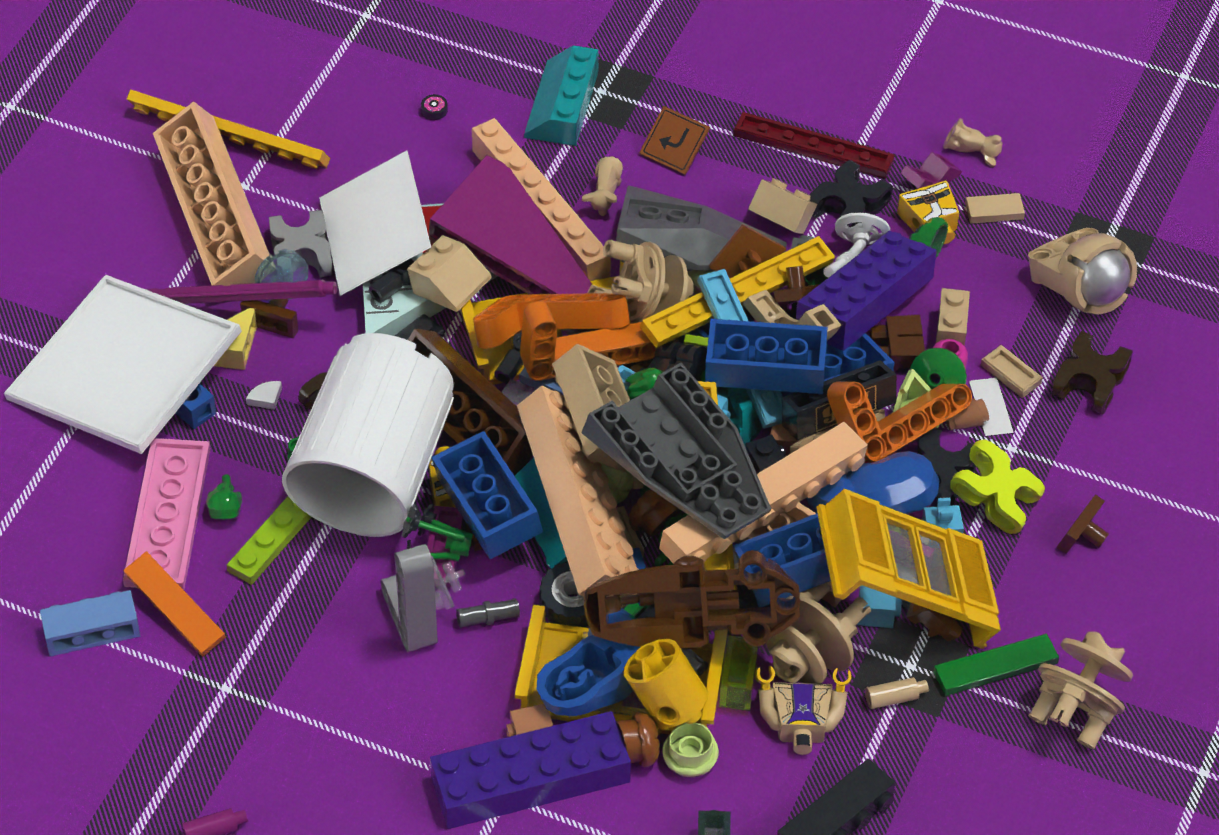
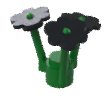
(457, 540)

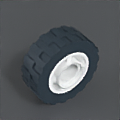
(554, 596)

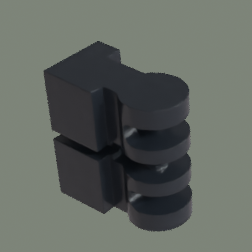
(675, 352)

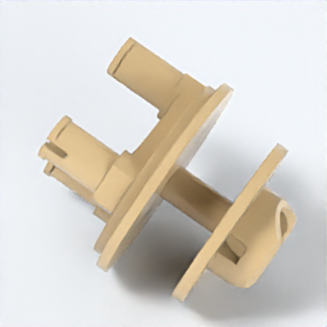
(647, 278)
(816, 639)
(1080, 691)

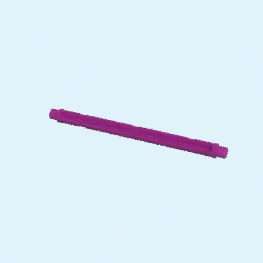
(248, 292)

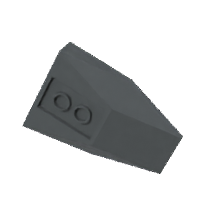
(677, 227)
(683, 451)

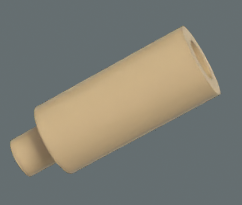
(895, 692)

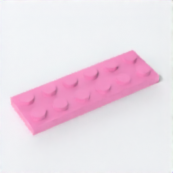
(169, 505)

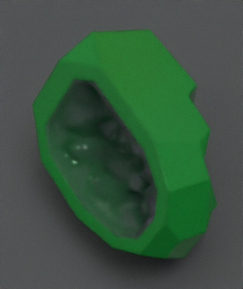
(932, 233)

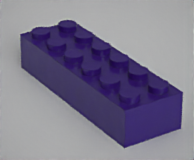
(872, 285)
(530, 769)

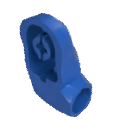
(897, 481)
(587, 674)

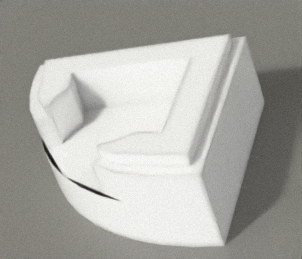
(265, 395)

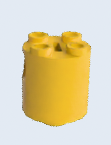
(666, 684)

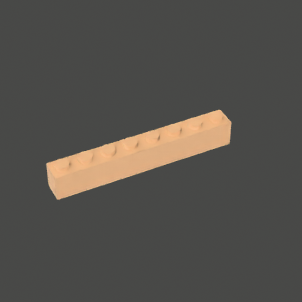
(582, 244)
(784, 484)

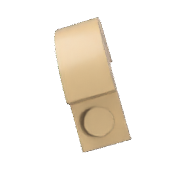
(764, 309)

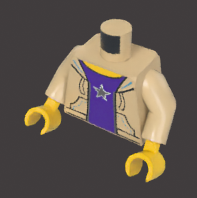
(802, 709)

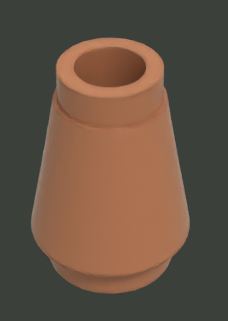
(972, 416)

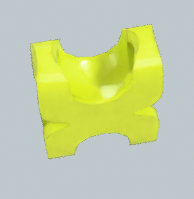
(997, 486)

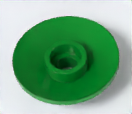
(941, 362)

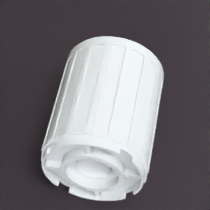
(370, 436)

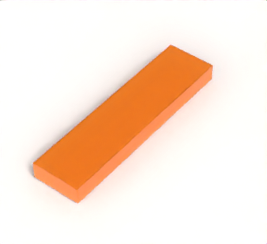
(174, 603)

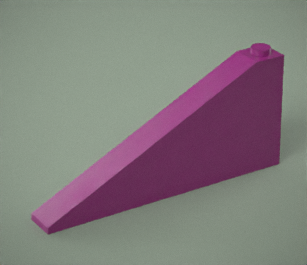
(508, 232)

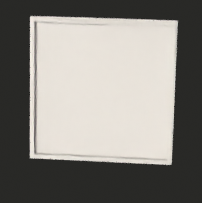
(123, 363)

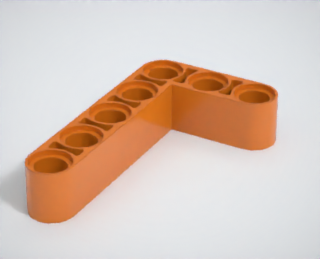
(569, 311)
(542, 347)
(895, 429)

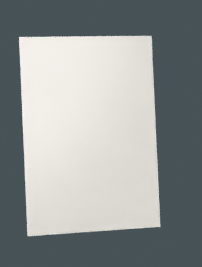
(374, 222)

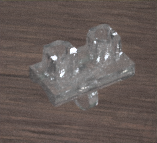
(442, 595)

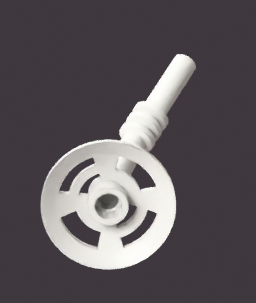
(858, 235)

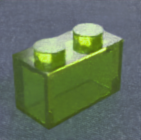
(738, 674)

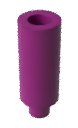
(216, 823)

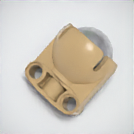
(1086, 269)

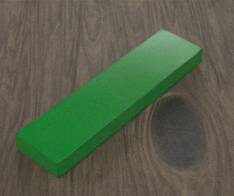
(995, 664)

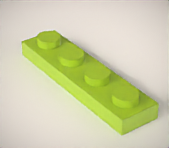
(268, 541)

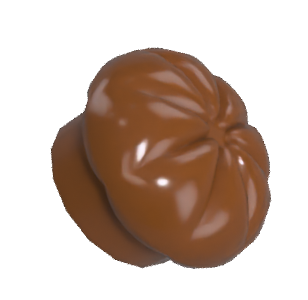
(651, 513)
(640, 739)

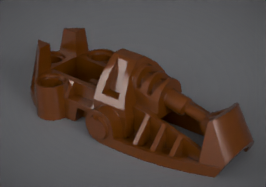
(692, 602)

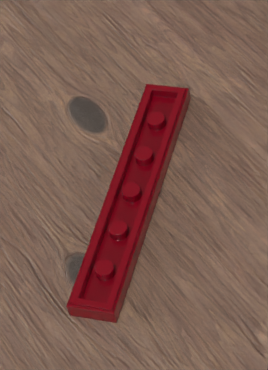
(813, 144)

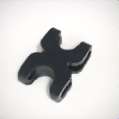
(849, 195)
(944, 462)

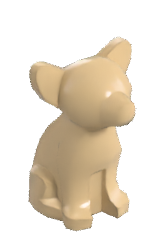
(969, 140)
(608, 178)

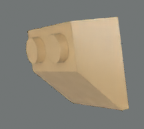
(448, 274)

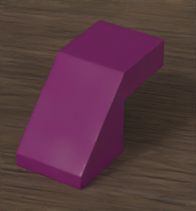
(933, 170)

